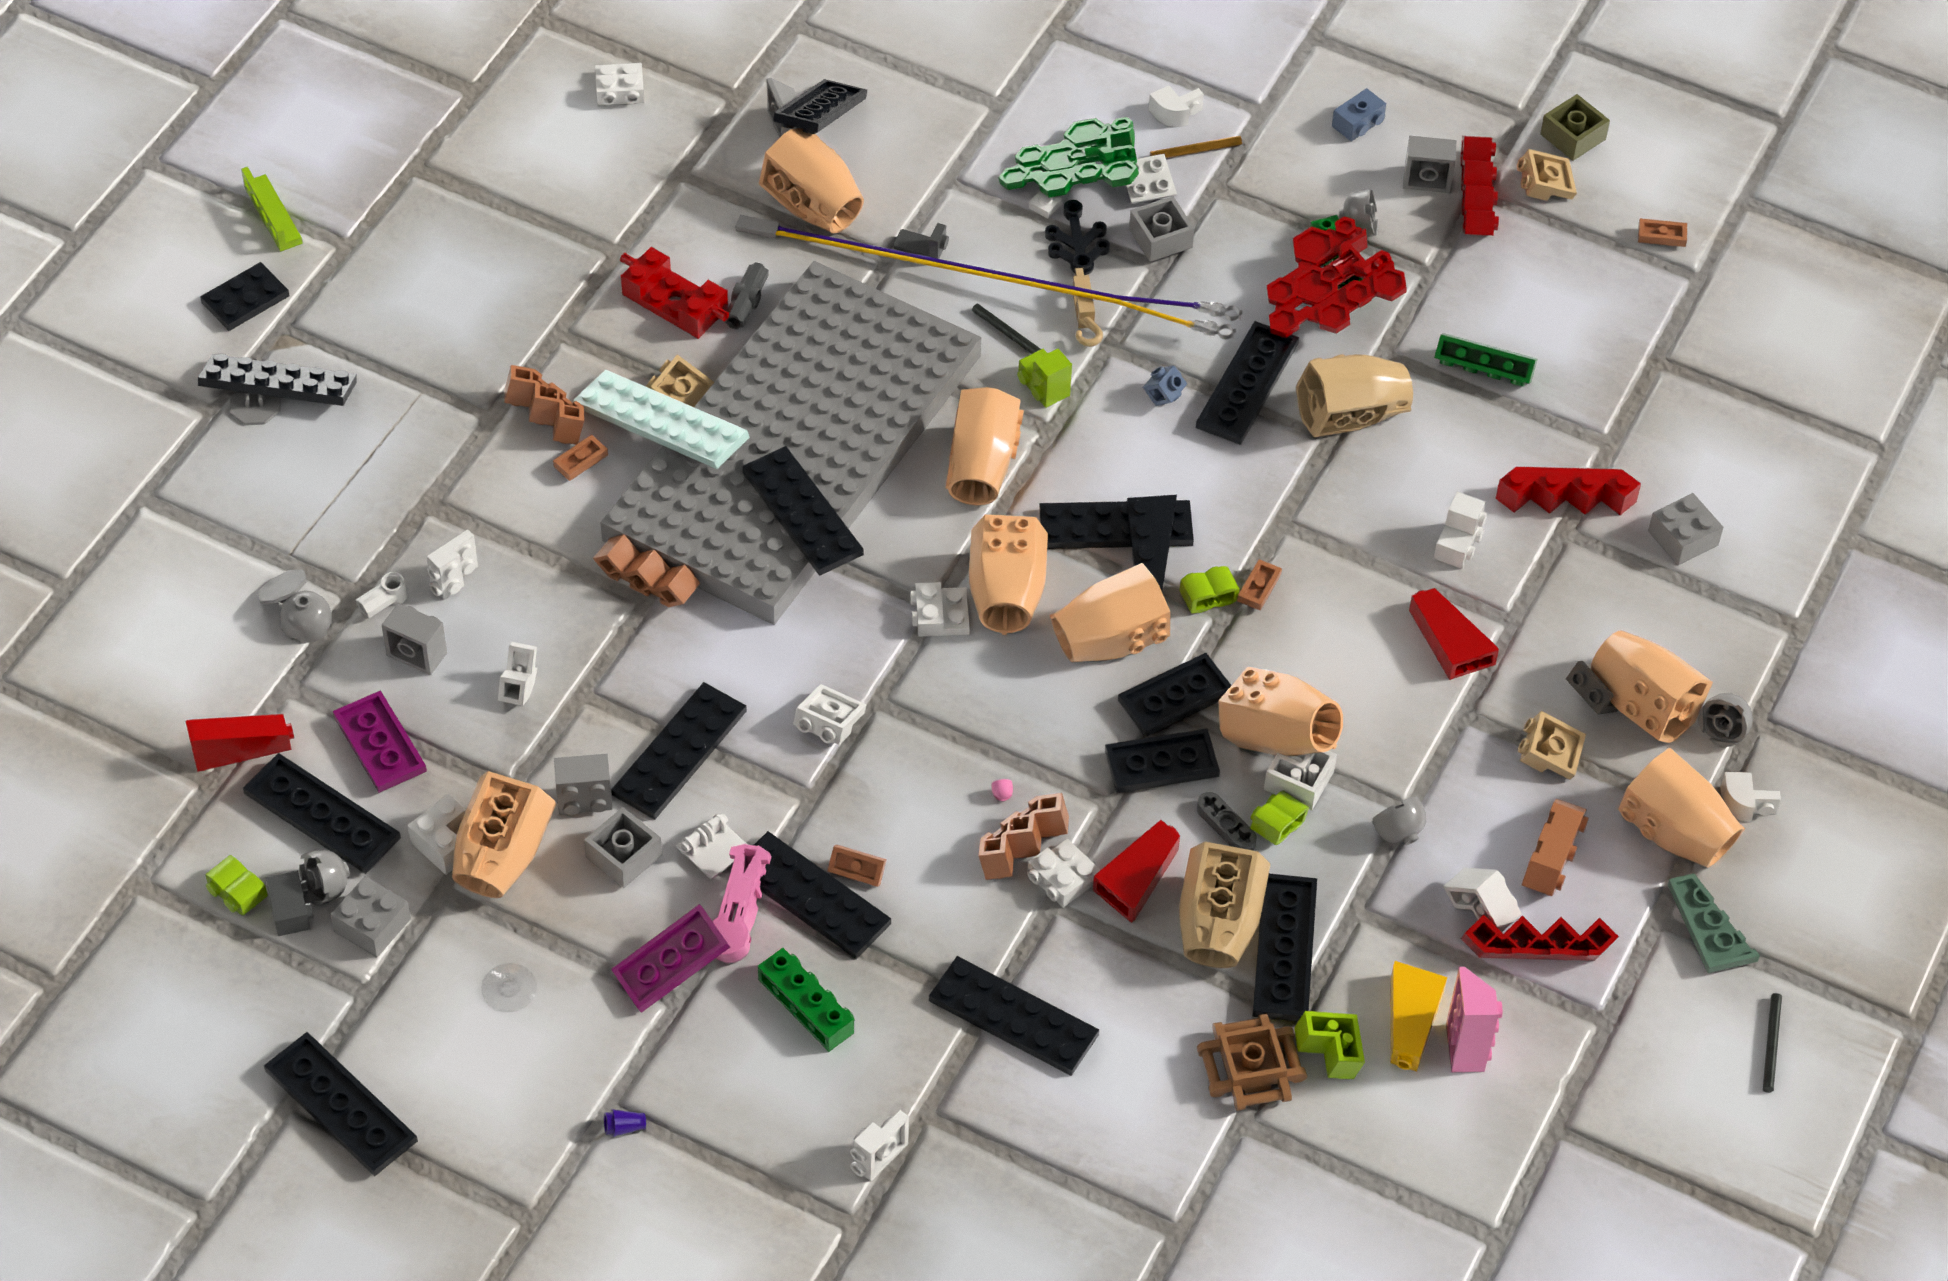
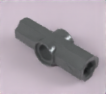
(746, 295)

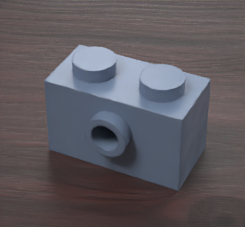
(1359, 114)

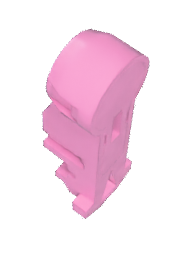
(739, 901)

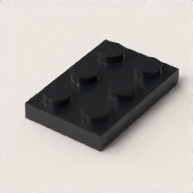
(244, 296)

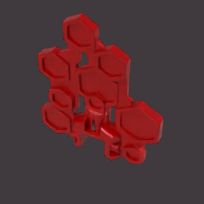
(1319, 285)

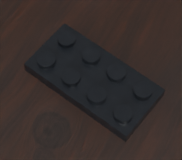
(1174, 694)
(1162, 760)

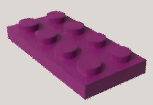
(379, 741)
(670, 958)

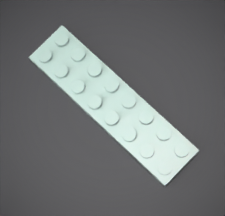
(662, 419)

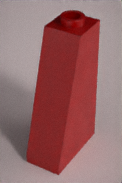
(1451, 636)
(237, 739)
(1137, 870)

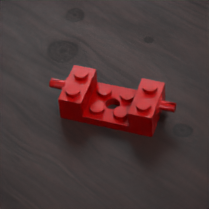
(653, 283)

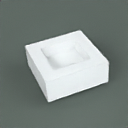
(1043, 205)

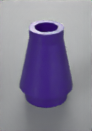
(623, 1122)

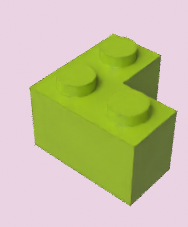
(1046, 376)
(1335, 1037)

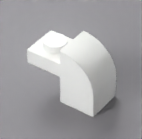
(1172, 109)
(520, 674)
(1743, 800)

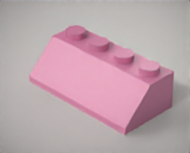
(1472, 1023)

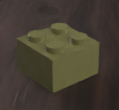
(1575, 127)

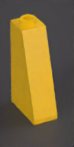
(1413, 1008)

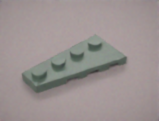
(1709, 927)

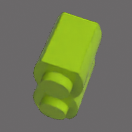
(1209, 589)
(1278, 817)
(235, 885)

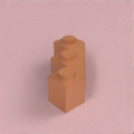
(546, 403)
(646, 571)
(1022, 835)
(1555, 847)

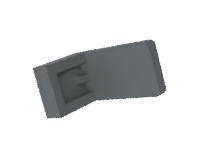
(921, 244)

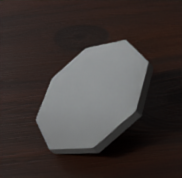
(254, 408)
(282, 587)

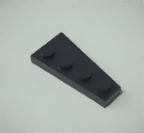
(1150, 532)

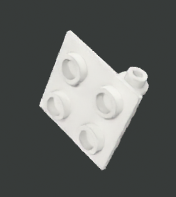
(1152, 181)
(710, 846)

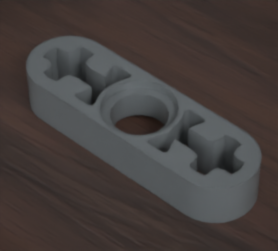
(1223, 811)

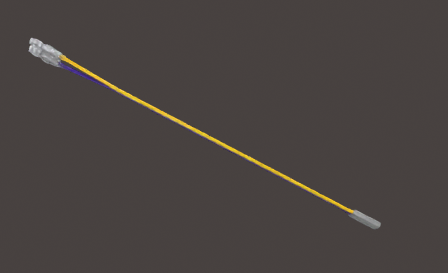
(772, 229)

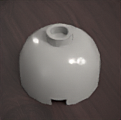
(1361, 207)
(305, 617)
(1726, 719)
(1401, 822)
(324, 875)

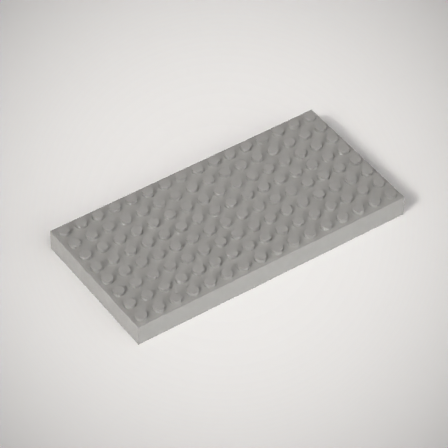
(838, 382)

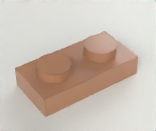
(1662, 232)
(580, 457)
(1259, 584)
(856, 865)

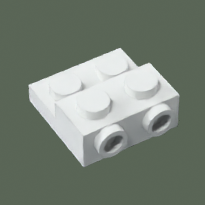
(619, 84)
(451, 563)
(939, 610)
(828, 714)
(1062, 872)
(879, 1146)

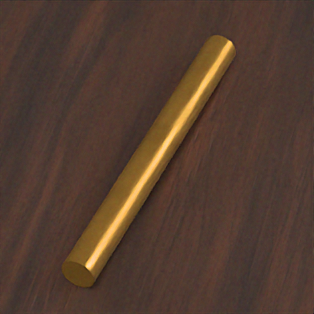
(1199, 147)

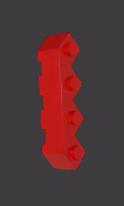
(1477, 185)
(1578, 486)
(1526, 942)

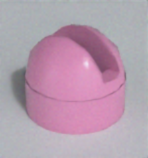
(1002, 789)

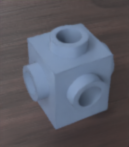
(1165, 385)

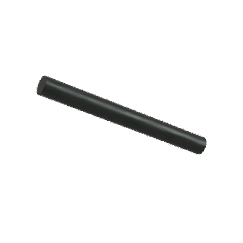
(1005, 329)
(1772, 1042)

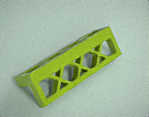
(271, 210)

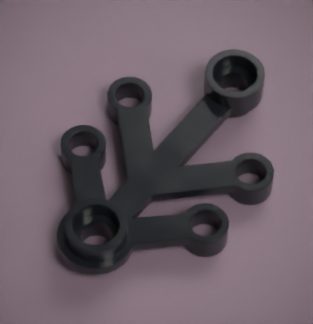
(1073, 212)

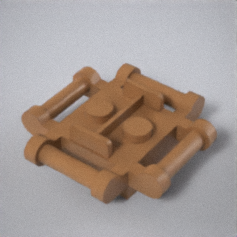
(1252, 1061)

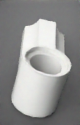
(383, 595)

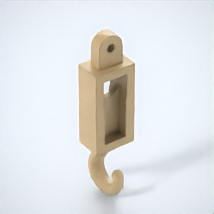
(1085, 311)

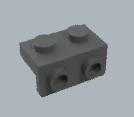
(1591, 689)

